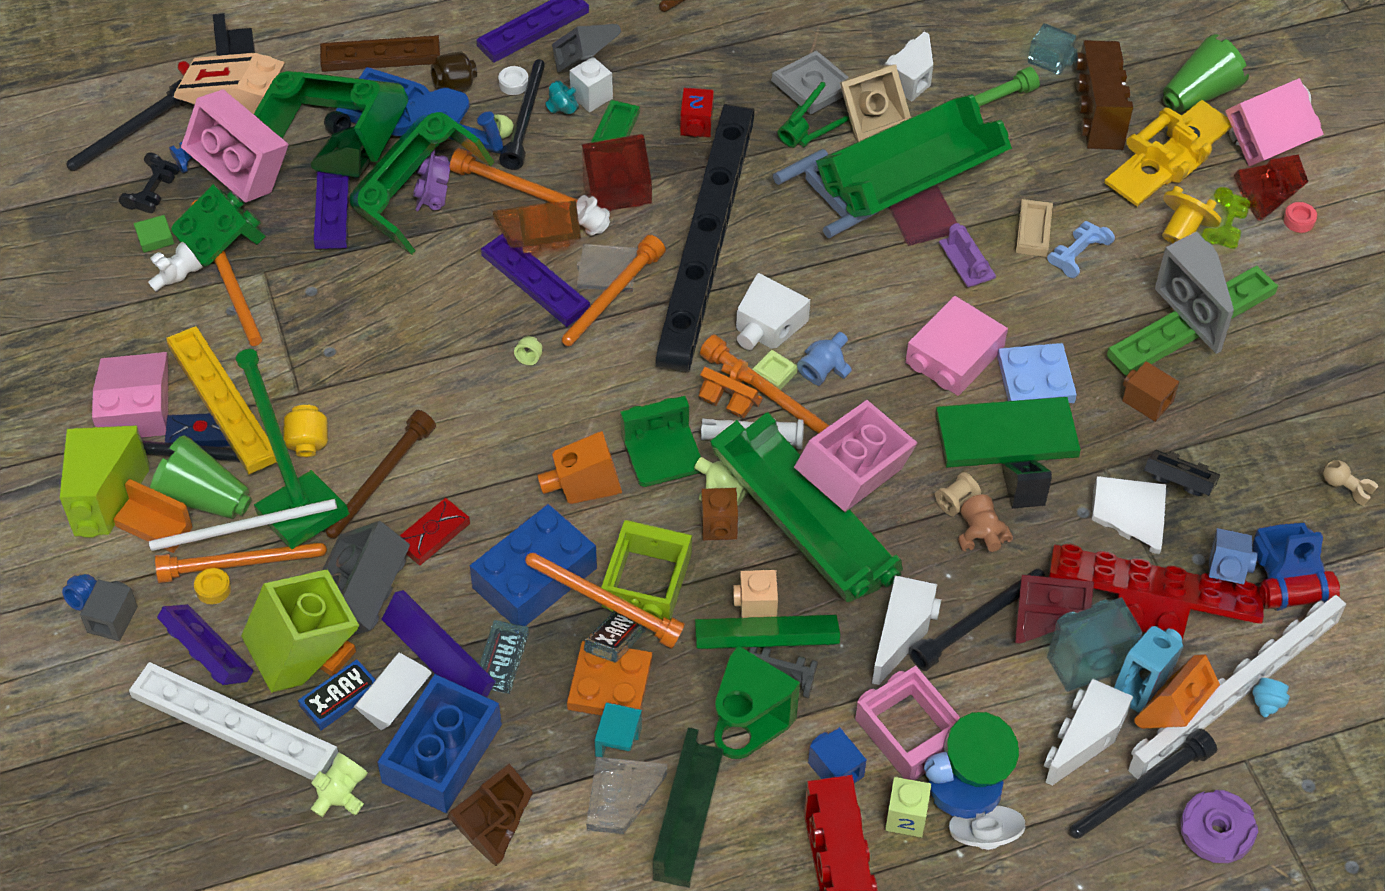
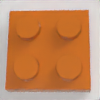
(605, 681)

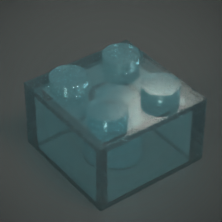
(1092, 643)

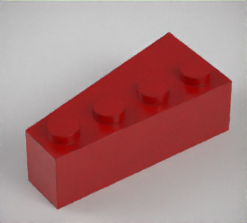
(837, 836)

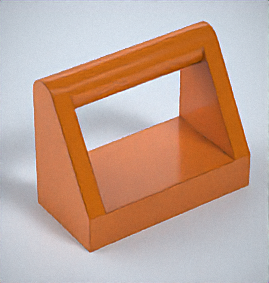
(1180, 695)

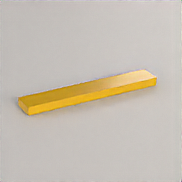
(222, 399)

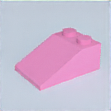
(132, 393)

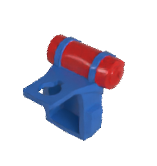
(1293, 567)

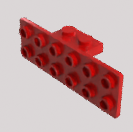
(1158, 593)

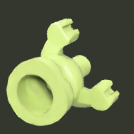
(720, 477)
(337, 784)

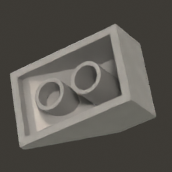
(1196, 288)

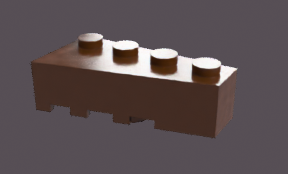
(1103, 95)

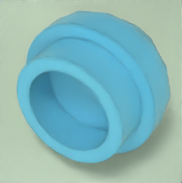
(1270, 696)

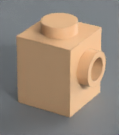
(757, 593)

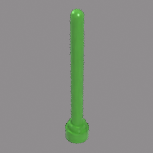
(1024, 81)

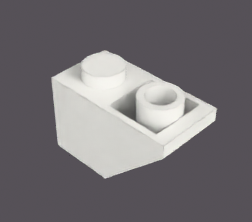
(914, 66)

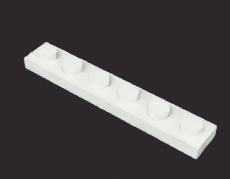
(233, 721)

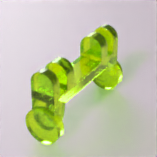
(1236, 207)

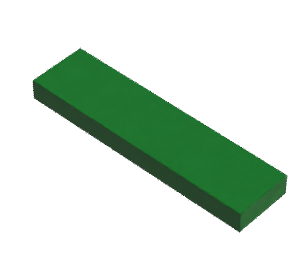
(767, 631)

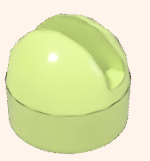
(504, 125)
(532, 355)

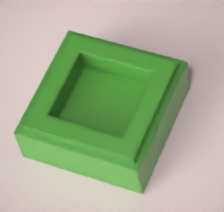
(153, 233)

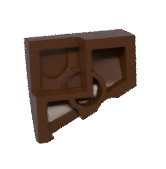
(493, 813)

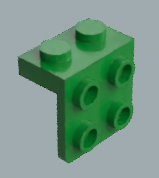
(215, 223)
(660, 441)

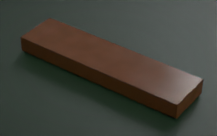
(379, 53)

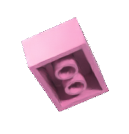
(234, 145)
(855, 455)

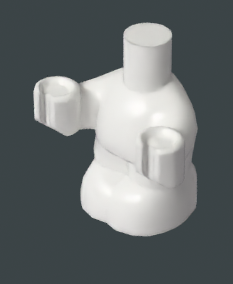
(173, 268)

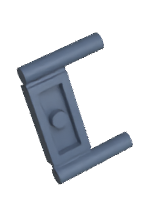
(814, 178)

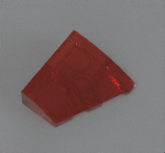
(1271, 184)

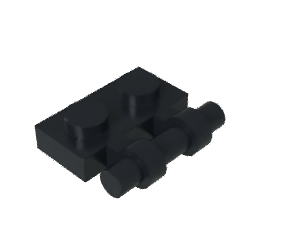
(1194, 478)

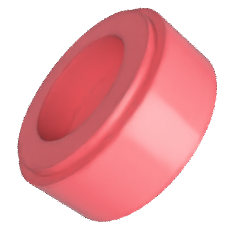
(1300, 217)

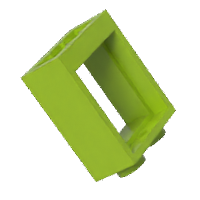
(653, 543)

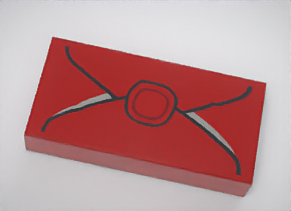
(434, 530)

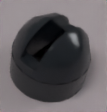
(336, 122)

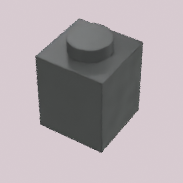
(109, 609)

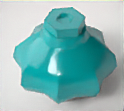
(561, 98)

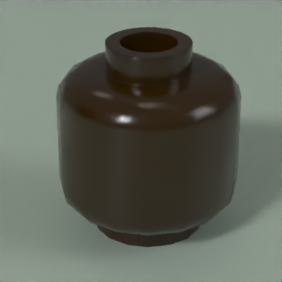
(453, 71)

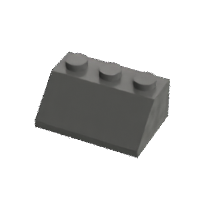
(365, 568)

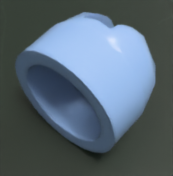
(939, 768)

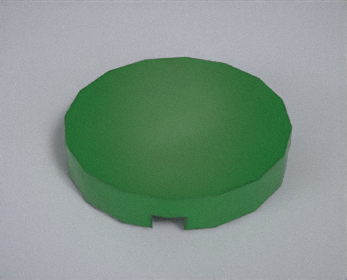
(981, 749)

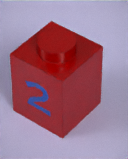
(697, 112)

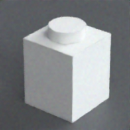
(592, 84)

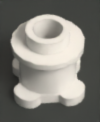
(591, 216)

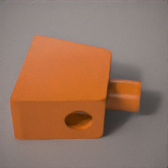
(583, 471)

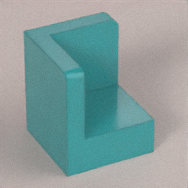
(618, 728)

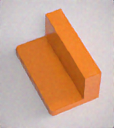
(152, 514)

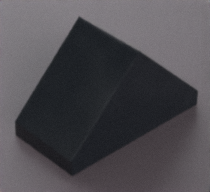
(1027, 483)

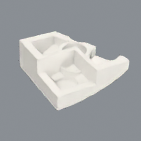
(1131, 509)

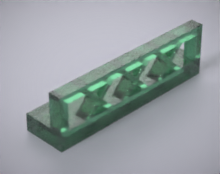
(687, 811)

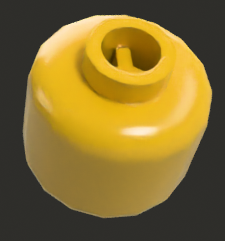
(305, 430)

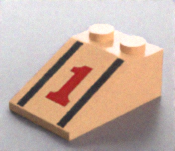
(240, 75)

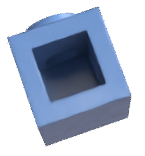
(1231, 556)

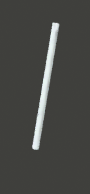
(242, 524)

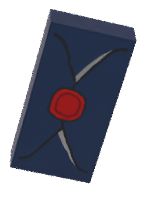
(198, 427)

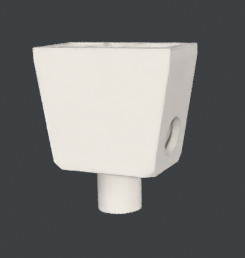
(770, 313)

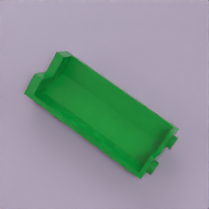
(912, 156)
(820, 529)

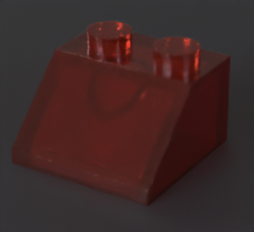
(617, 172)

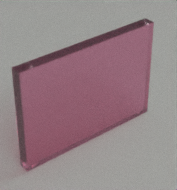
(923, 216)

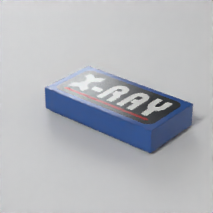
(336, 695)

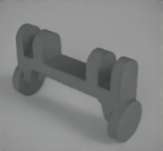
(797, 671)

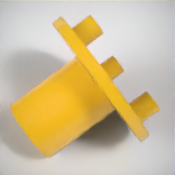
(1188, 215)

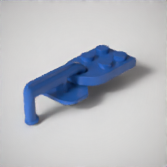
(423, 102)

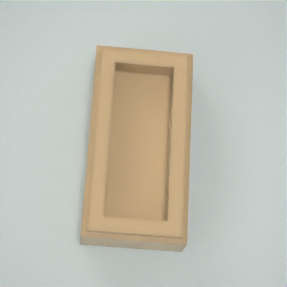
(1034, 228)

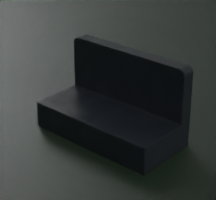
(231, 41)

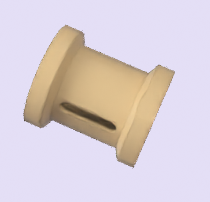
(953, 497)

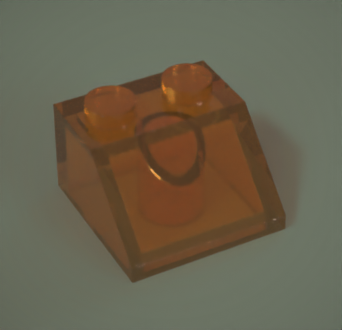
(539, 224)

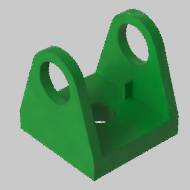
(755, 699)

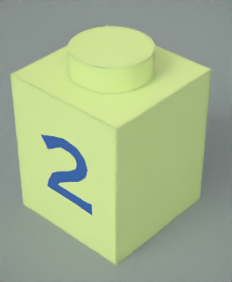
(908, 807)

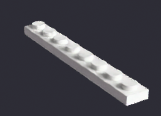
(1246, 675)

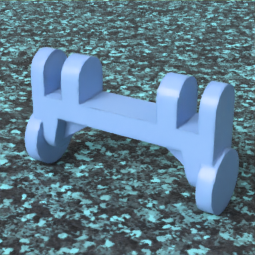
(1085, 234)

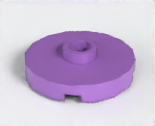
(1221, 810)

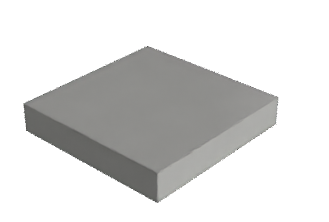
(804, 76)

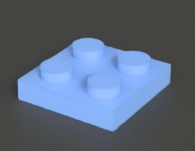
(1036, 372)

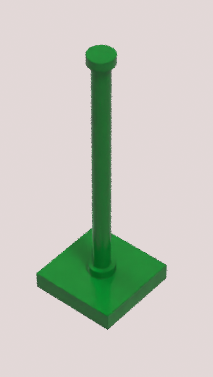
(297, 491)

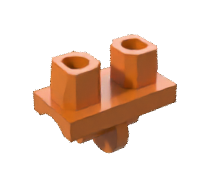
(743, 395)

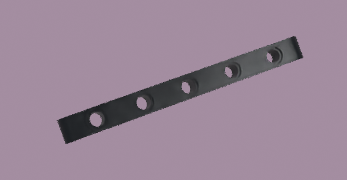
(705, 239)

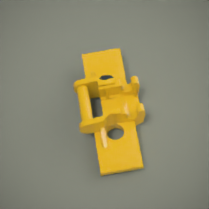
(1184, 152)

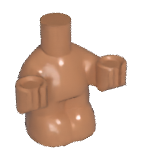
(983, 524)

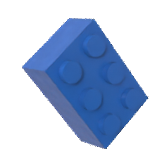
(520, 590)
(440, 743)

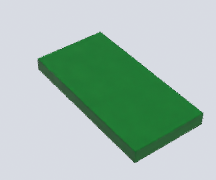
(1007, 432)

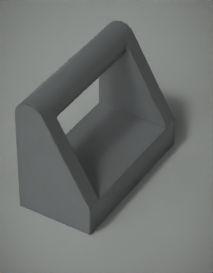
(582, 44)

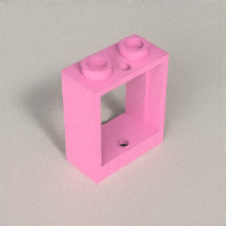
(899, 687)

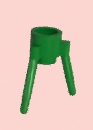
(796, 128)

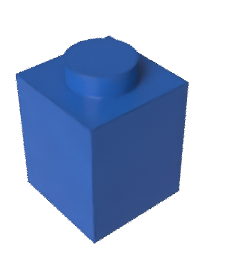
(836, 756)

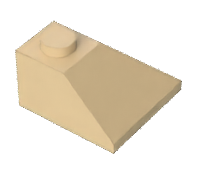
(875, 100)

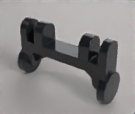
(147, 199)

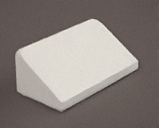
(392, 690)

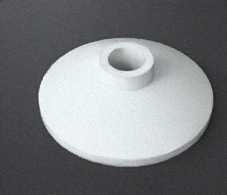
(988, 830)

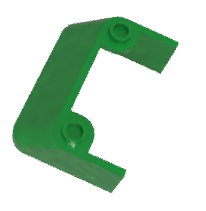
(379, 101)
(401, 161)

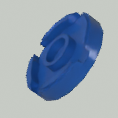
(964, 799)

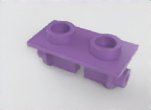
(427, 189)
(966, 256)

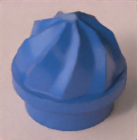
(78, 590)

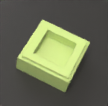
(776, 369)

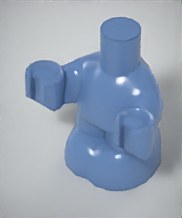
(822, 358)

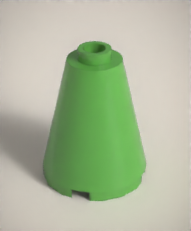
(1207, 74)
(200, 481)

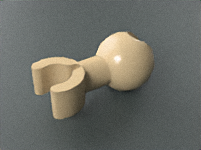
(1339, 473)

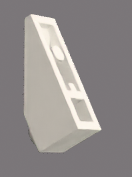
(905, 623)

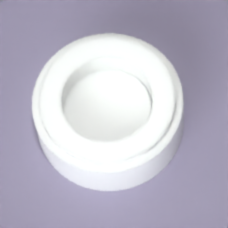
(513, 80)

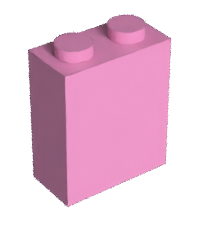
(1274, 122)
(956, 345)

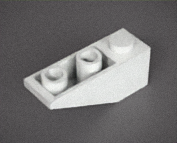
(1092, 730)

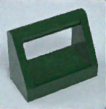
(347, 160)

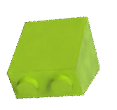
(95, 475)
(297, 628)

